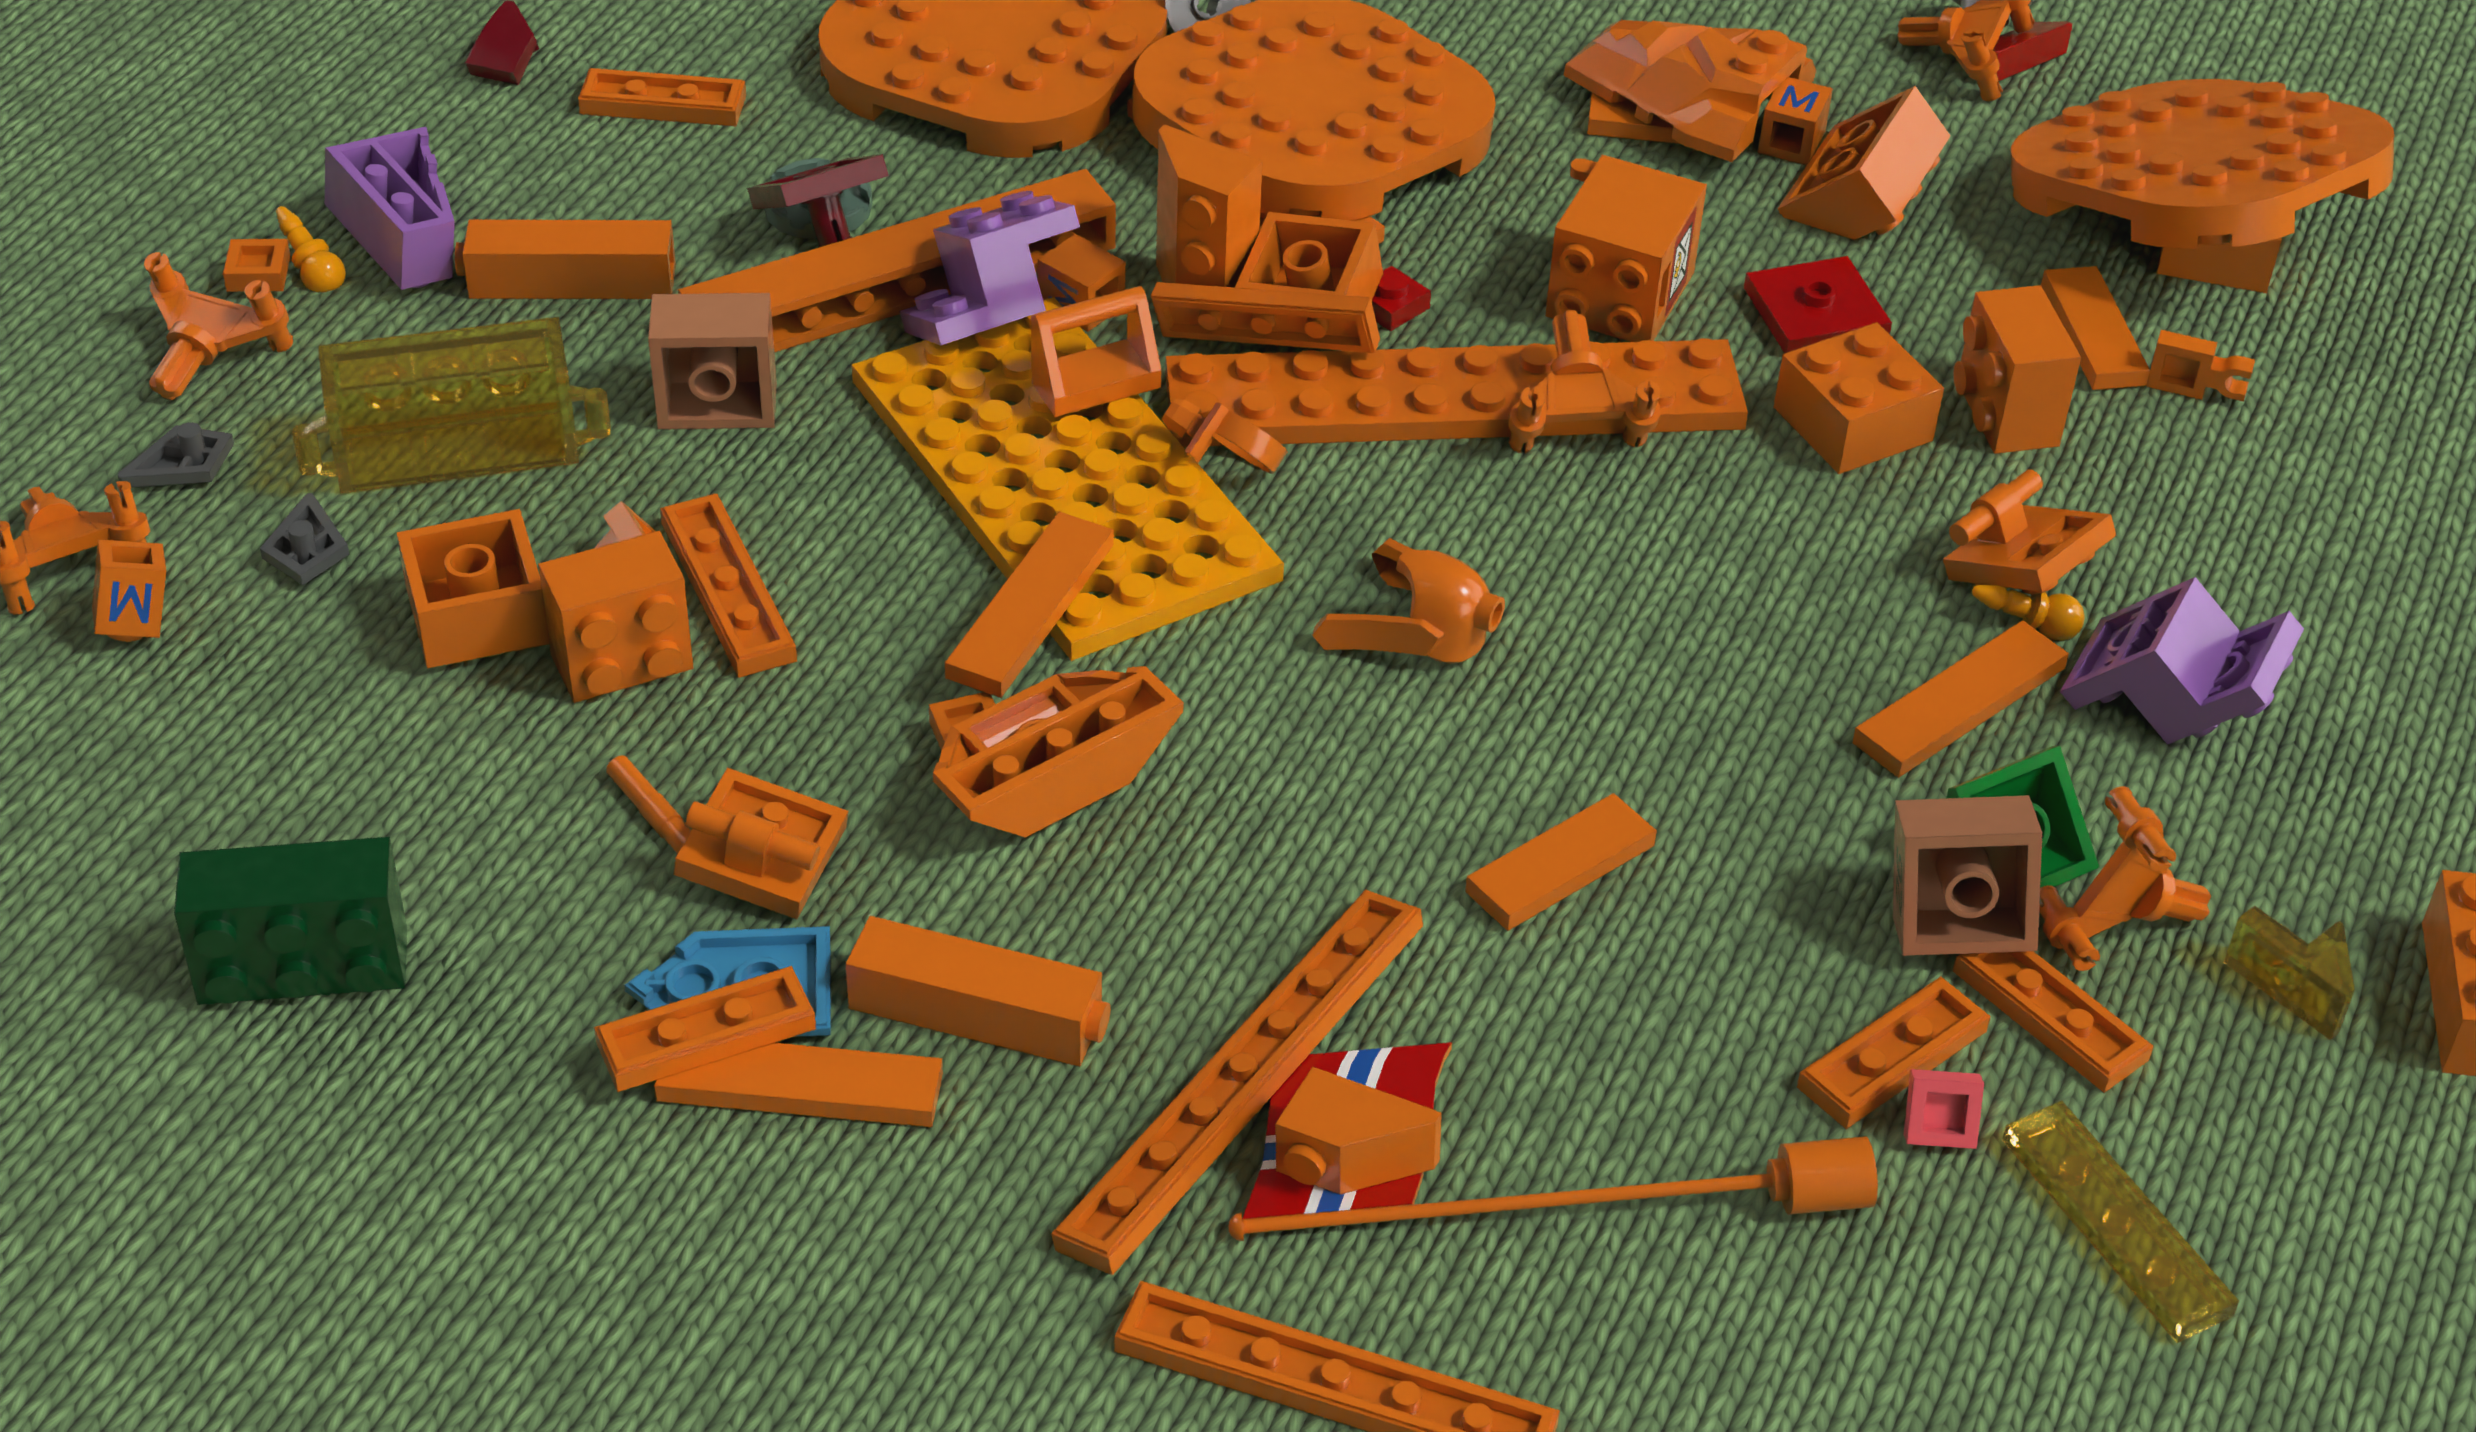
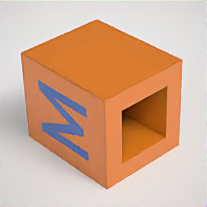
(1795, 120)
(1079, 272)
(128, 589)

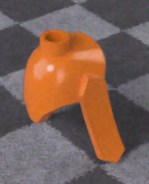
(1446, 615)

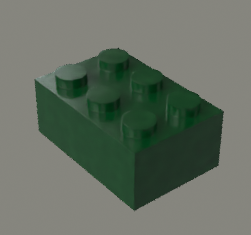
(291, 920)

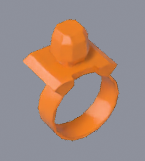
(1226, 428)

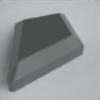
(180, 458)
(305, 542)

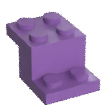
(988, 268)
(2183, 662)

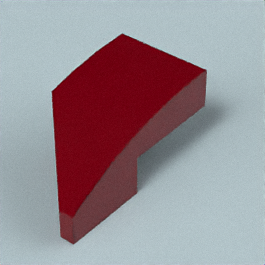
(503, 46)

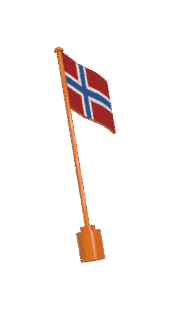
(1803, 1176)

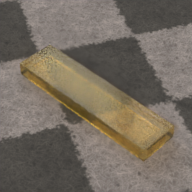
(2120, 1221)

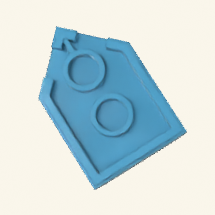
(730, 956)

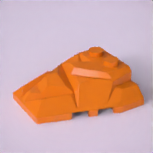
(1692, 77)

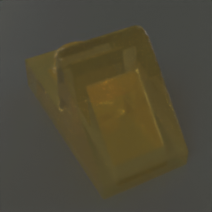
(2301, 976)

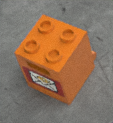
(1625, 247)

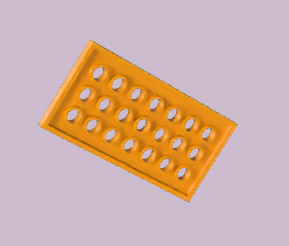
(1003, 518)

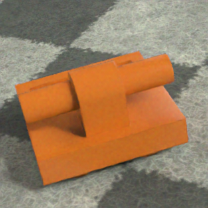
(2022, 543)
(760, 842)

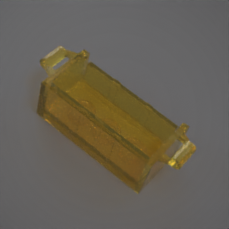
(448, 406)

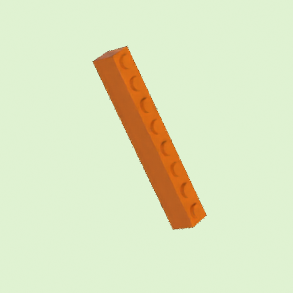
(890, 267)

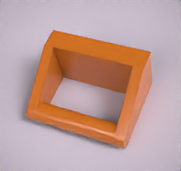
(1100, 372)

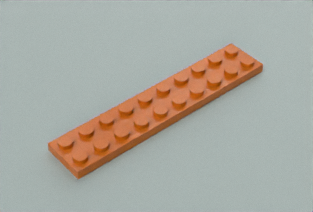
(1446, 390)

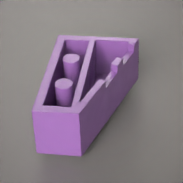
(393, 204)

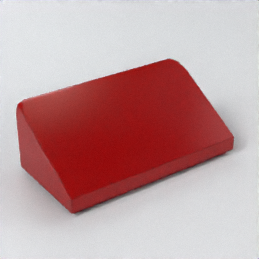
(2030, 48)

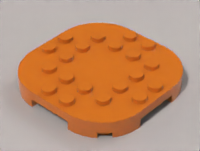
(995, 69)
(1323, 96)
(2202, 159)

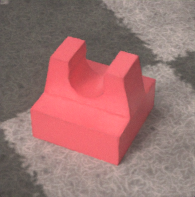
(1943, 1108)

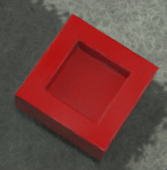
(1399, 299)

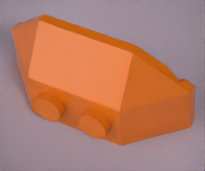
(1055, 747)

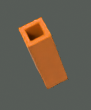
(567, 259)
(976, 991)

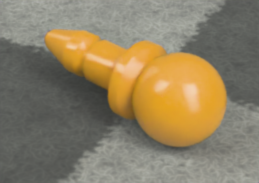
(318, 267)
(2055, 615)

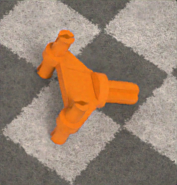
(1970, 36)
(207, 325)
(1582, 391)
(58, 530)
(2129, 886)

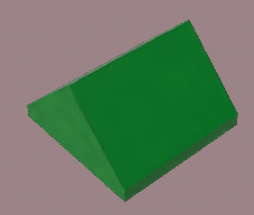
(2046, 779)

